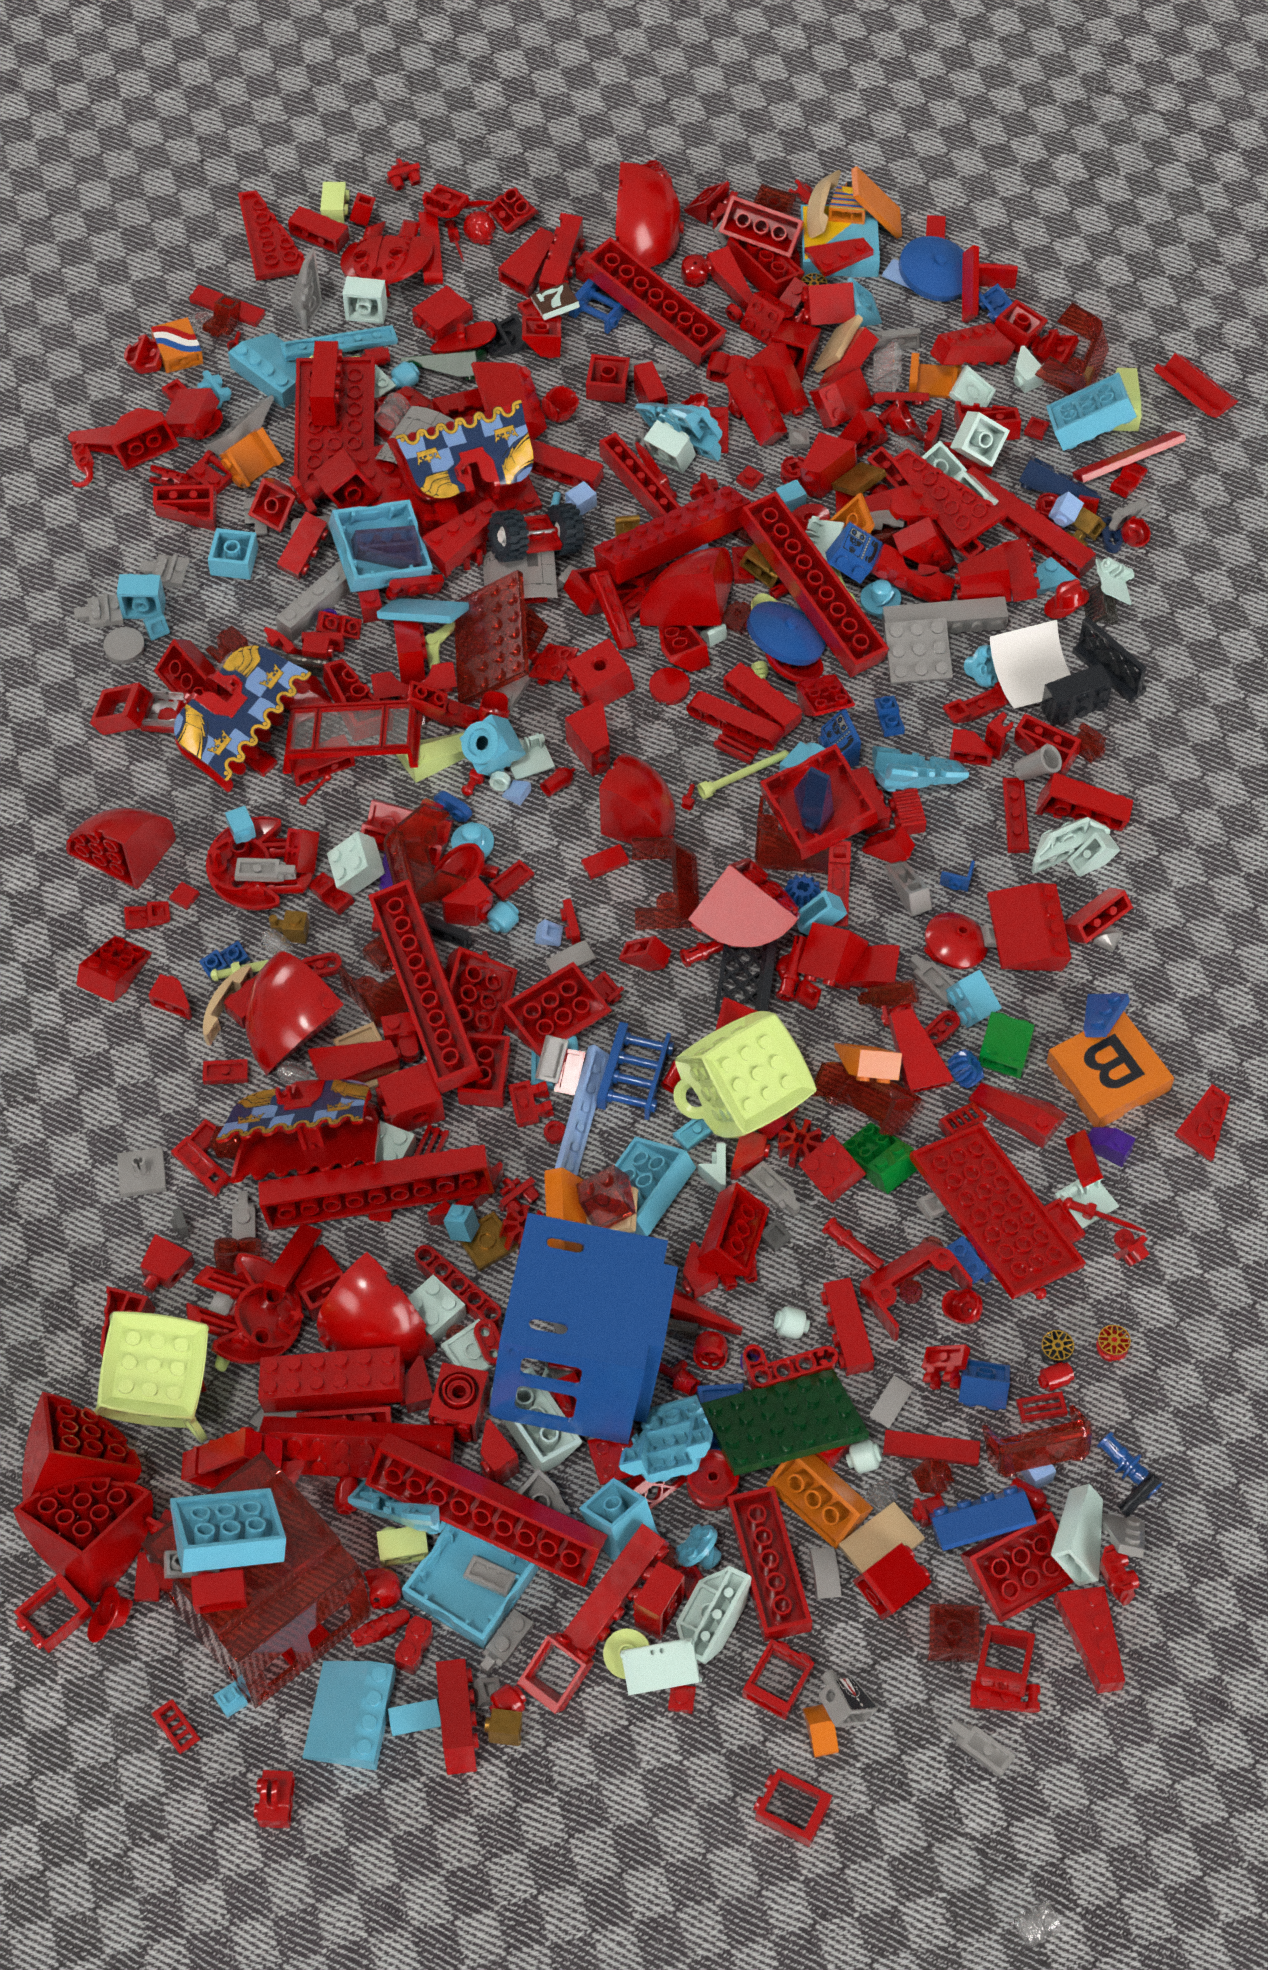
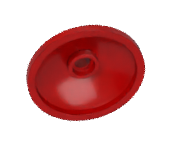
(794, 672)
(463, 860)
(955, 940)

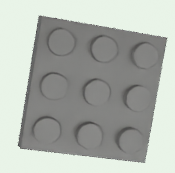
(918, 651)

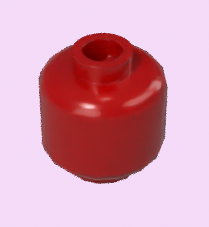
(508, 1698)

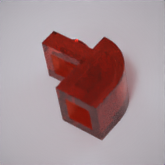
(224, 317)

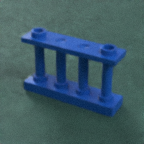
(589, 292)
(619, 1056)

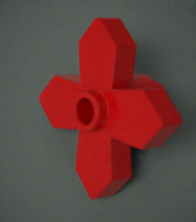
(306, 493)

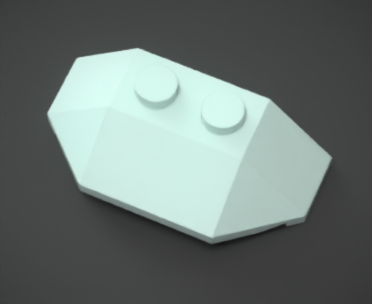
(1064, 841)
(714, 1611)

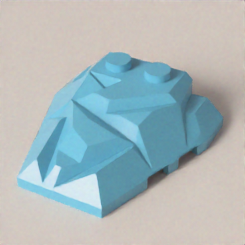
(692, 420)
(906, 771)
(670, 1441)
(416, 1516)

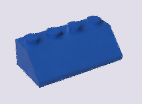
(981, 1518)

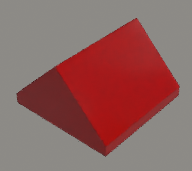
(708, 200)
(995, 273)

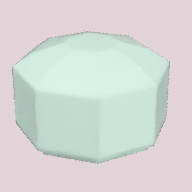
(500, 781)

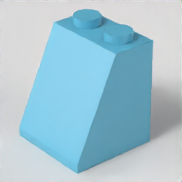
(618, 1514)

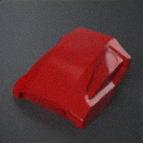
(511, 210)
(1119, 1581)

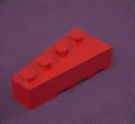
(972, 346)
(757, 403)
(345, 683)
(1080, 800)

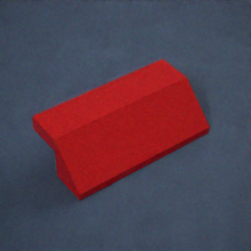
(1196, 385)
(385, 816)

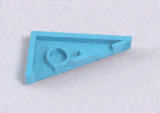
(1051, 575)

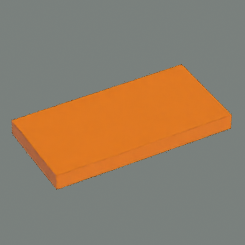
(876, 202)

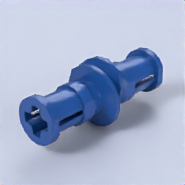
(1126, 1462)

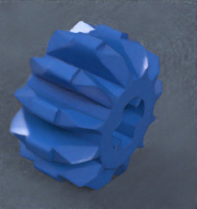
(802, 889)
(965, 1068)

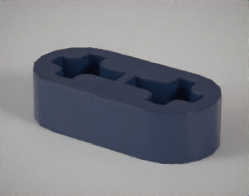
(1106, 535)

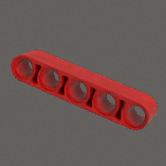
(433, 268)
(735, 719)
(453, 1278)

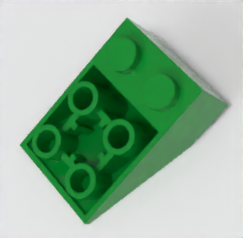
(1006, 1044)
(881, 1157)

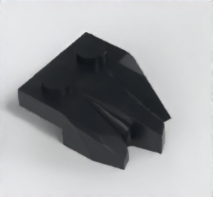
(507, 337)

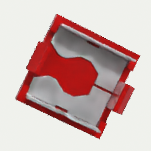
(163, 712)

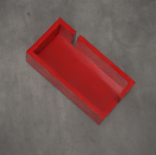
(221, 1457)

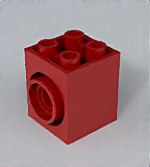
(600, 675)
(410, 1098)
(460, 1400)

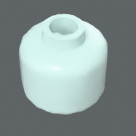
(791, 1323)
(864, 1456)

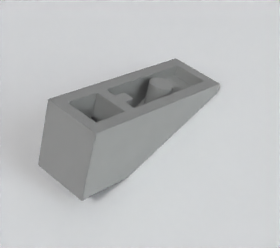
(909, 887)

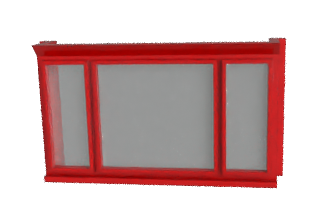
(353, 731)

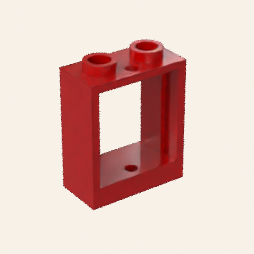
(134, 695)
(42, 1596)
(1003, 1680)
(538, 1688)
(765, 1699)
(803, 1836)

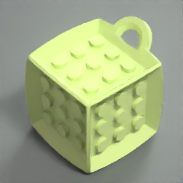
(743, 1075)
(153, 1370)

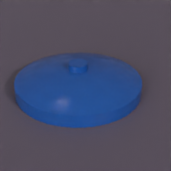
(932, 268)
(785, 633)

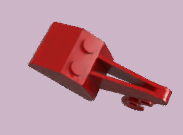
(133, 439)

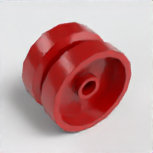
(712, 1482)

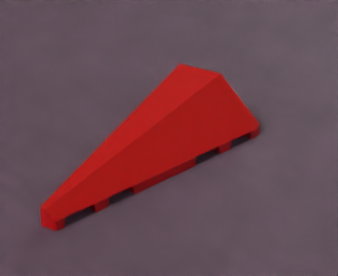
(690, 1310)

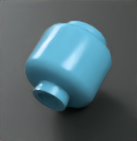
(405, 375)
(503, 917)

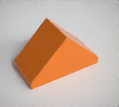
(820, 1731)

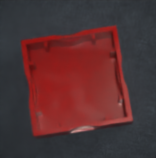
(850, 802)

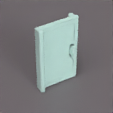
(669, 1667)

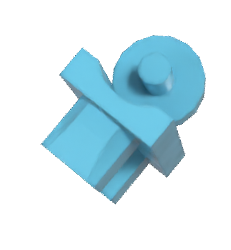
(215, 383)

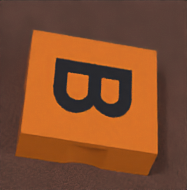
(1110, 1072)

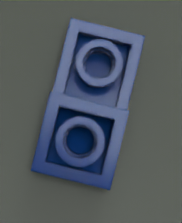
(888, 716)
(225, 958)

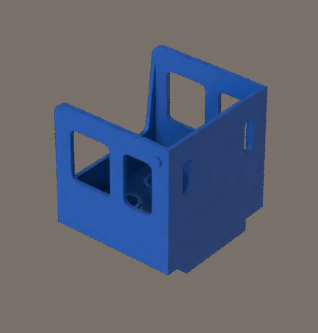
(616, 1320)

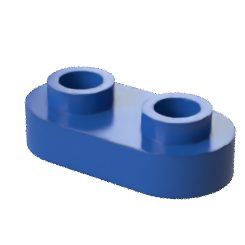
(455, 807)

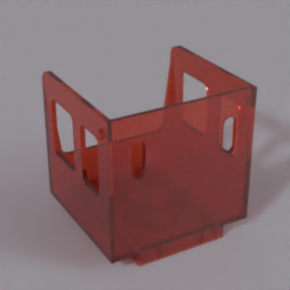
(282, 1597)

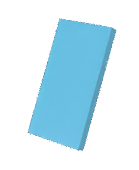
(423, 610)

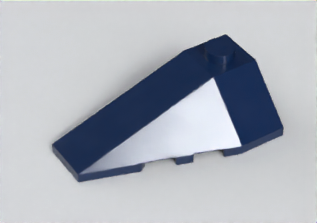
(814, 800)

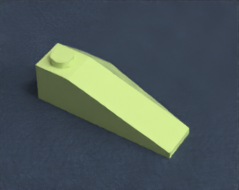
(1131, 383)
(435, 756)

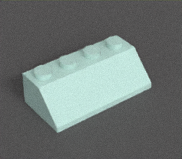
(541, 1446)

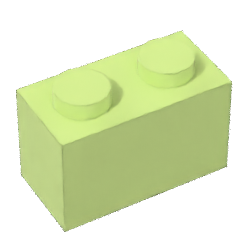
(334, 201)
(401, 1546)

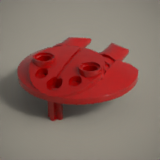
(387, 257)
(252, 894)
(250, 1314)

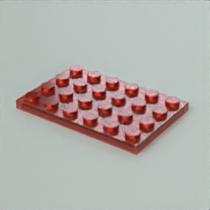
(491, 638)

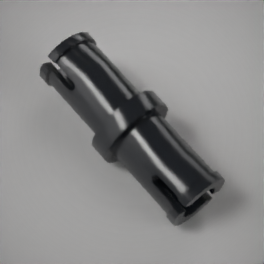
(1139, 1494)

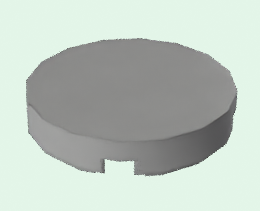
(124, 645)

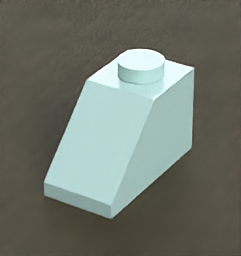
(1025, 371)
(1093, 854)

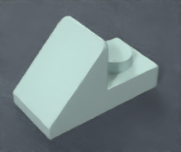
(716, 1172)

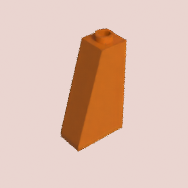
(563, 1203)

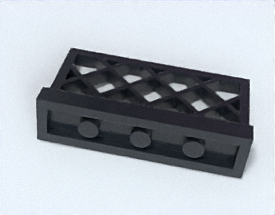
(1125, 683)
(765, 976)

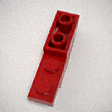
(439, 707)

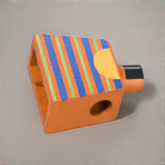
(844, 207)

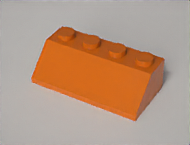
(820, 1498)

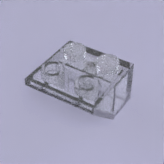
(887, 368)

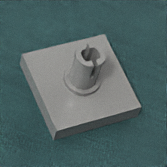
(141, 1172)

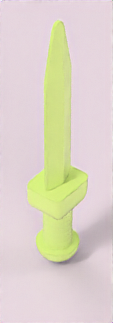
(217, 974)

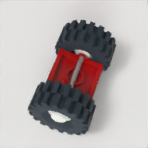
(516, 536)

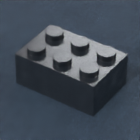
(1076, 695)

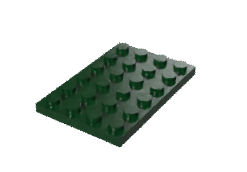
(784, 1422)

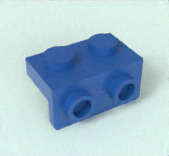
(995, 301)
(970, 1261)

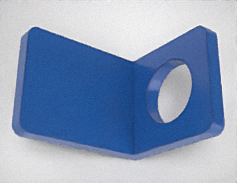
(956, 881)

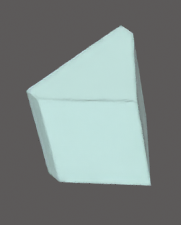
(714, 634)

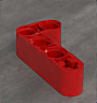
(790, 1364)

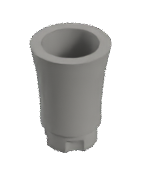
(1041, 762)

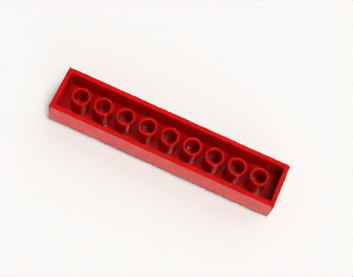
(813, 584)
(425, 986)
(376, 1187)
(487, 1509)

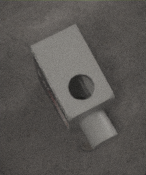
(845, 1700)

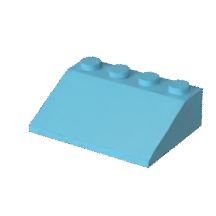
(264, 366)
(1091, 411)
(658, 1175)
(227, 1530)
(350, 1713)

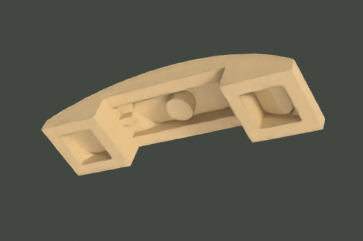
(815, 217)
(216, 1005)

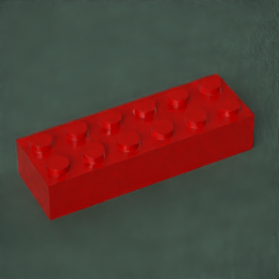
(331, 1379)
(770, 1562)

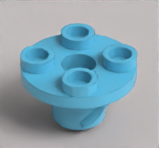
(878, 595)
(981, 667)
(476, 834)
(699, 1548)

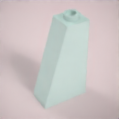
(1079, 1535)

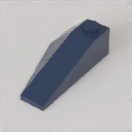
(1043, 478)

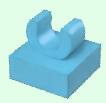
(156, 626)
(230, 1699)

